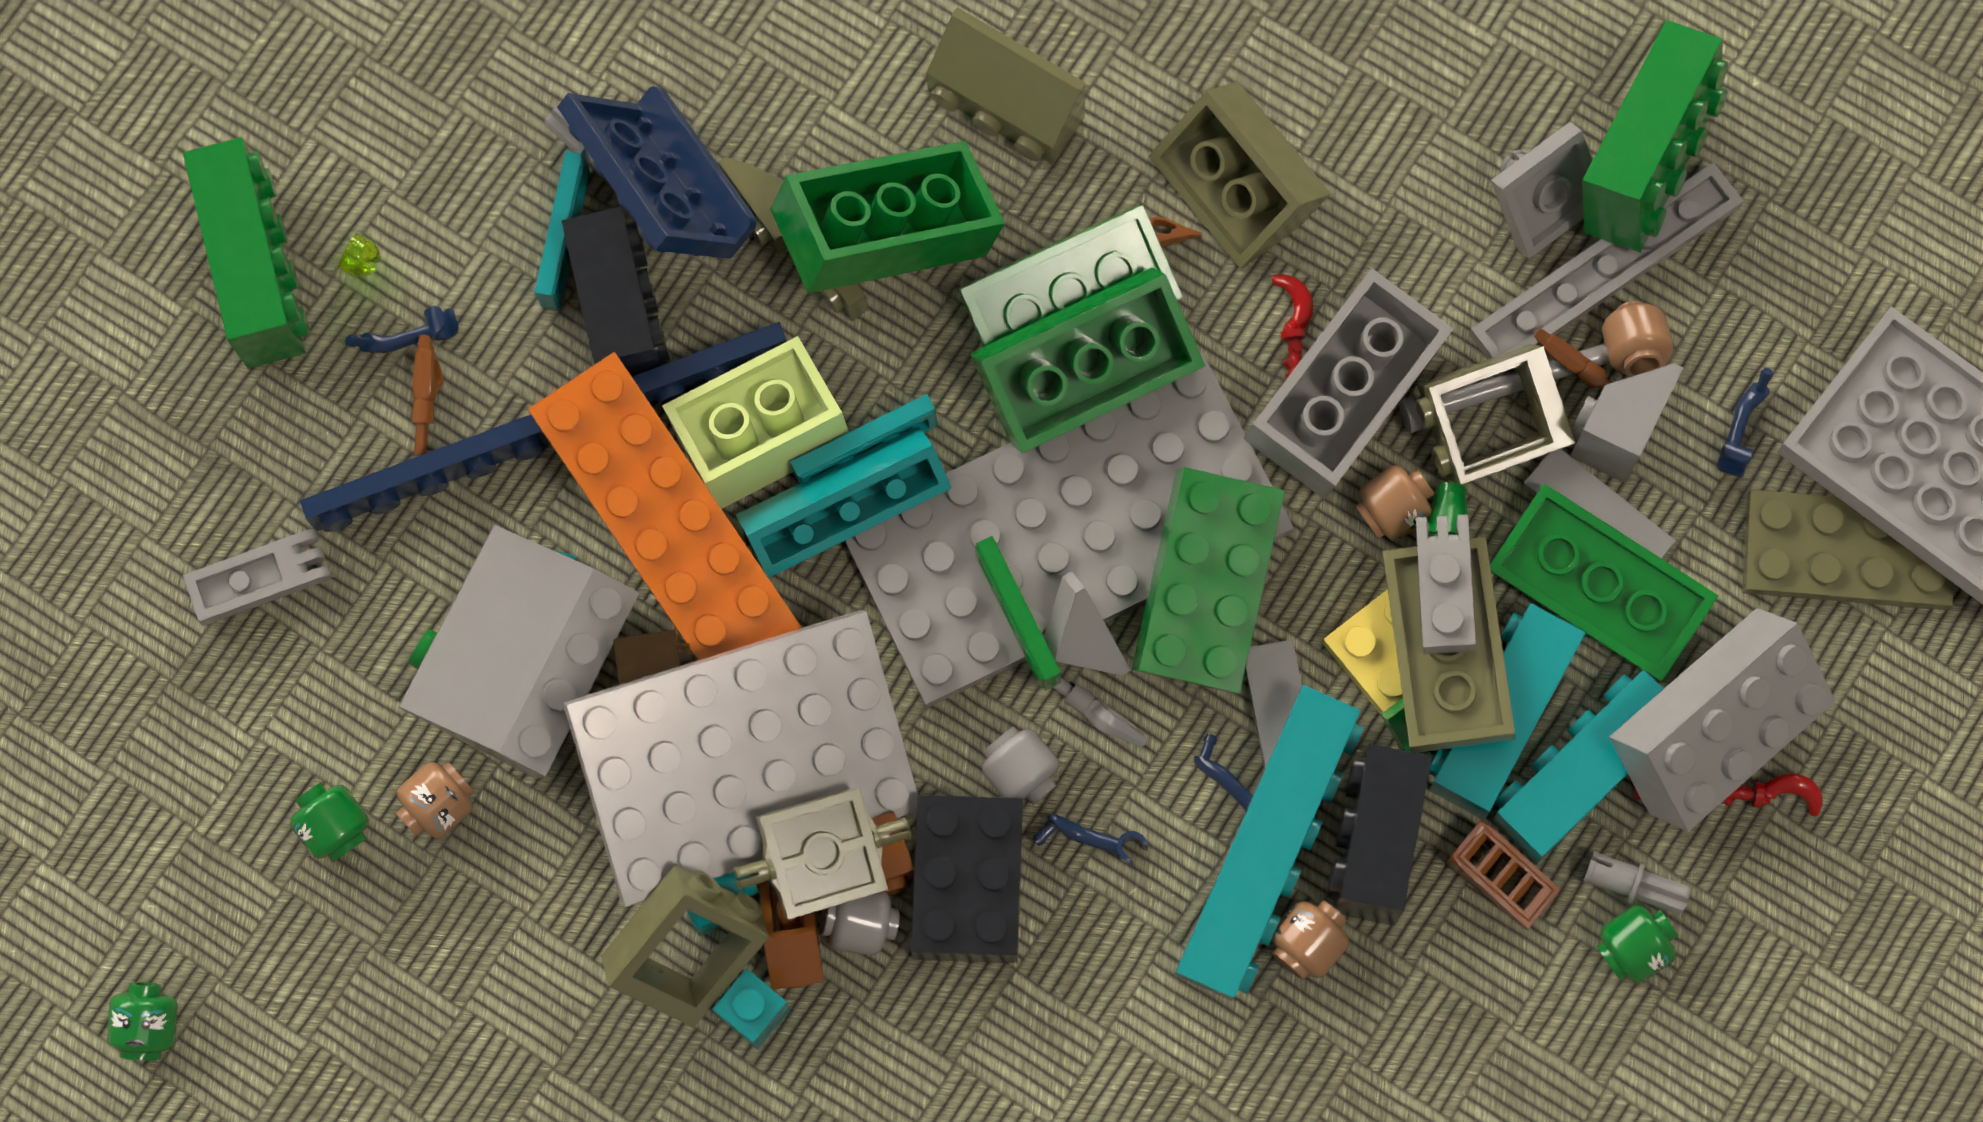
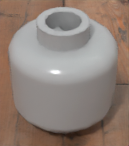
(1020, 765)
(860, 924)

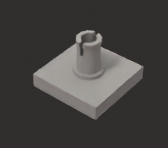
(1544, 189)

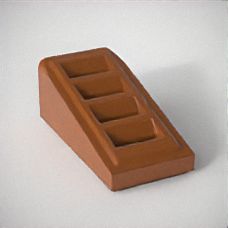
(1502, 848)

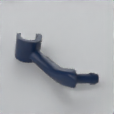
(439, 326)
(1733, 455)
(1221, 774)
(1090, 837)

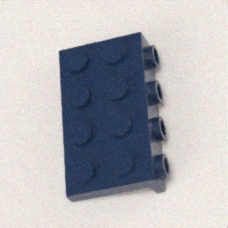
(661, 173)

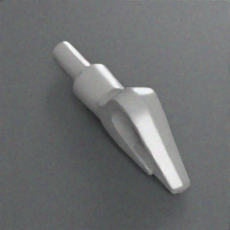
(1100, 714)

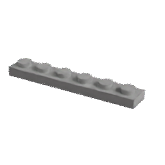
(1606, 268)

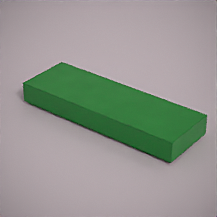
(1017, 614)

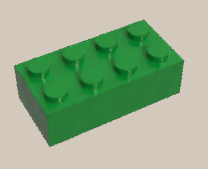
(1654, 136)
(886, 216)
(246, 252)
(1087, 359)
(1208, 580)

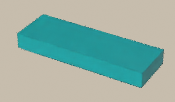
(555, 257)
(913, 414)

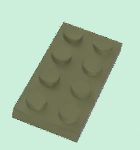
(1832, 553)
(1449, 695)

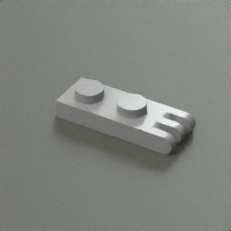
(256, 577)
(1446, 587)

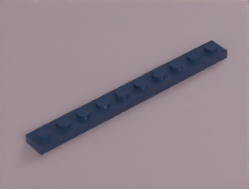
(518, 439)

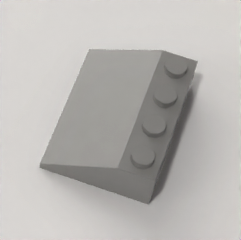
(516, 648)

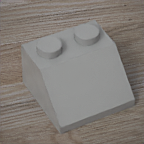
(1619, 423)

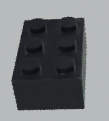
(614, 291)
(1379, 834)
(967, 879)

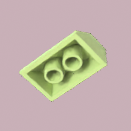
(755, 421)

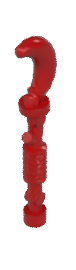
(1295, 328)
(1784, 783)

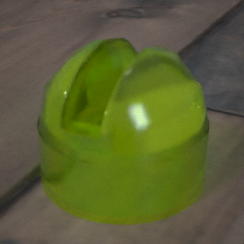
(359, 257)

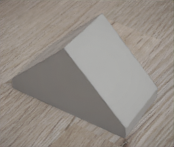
(1079, 633)

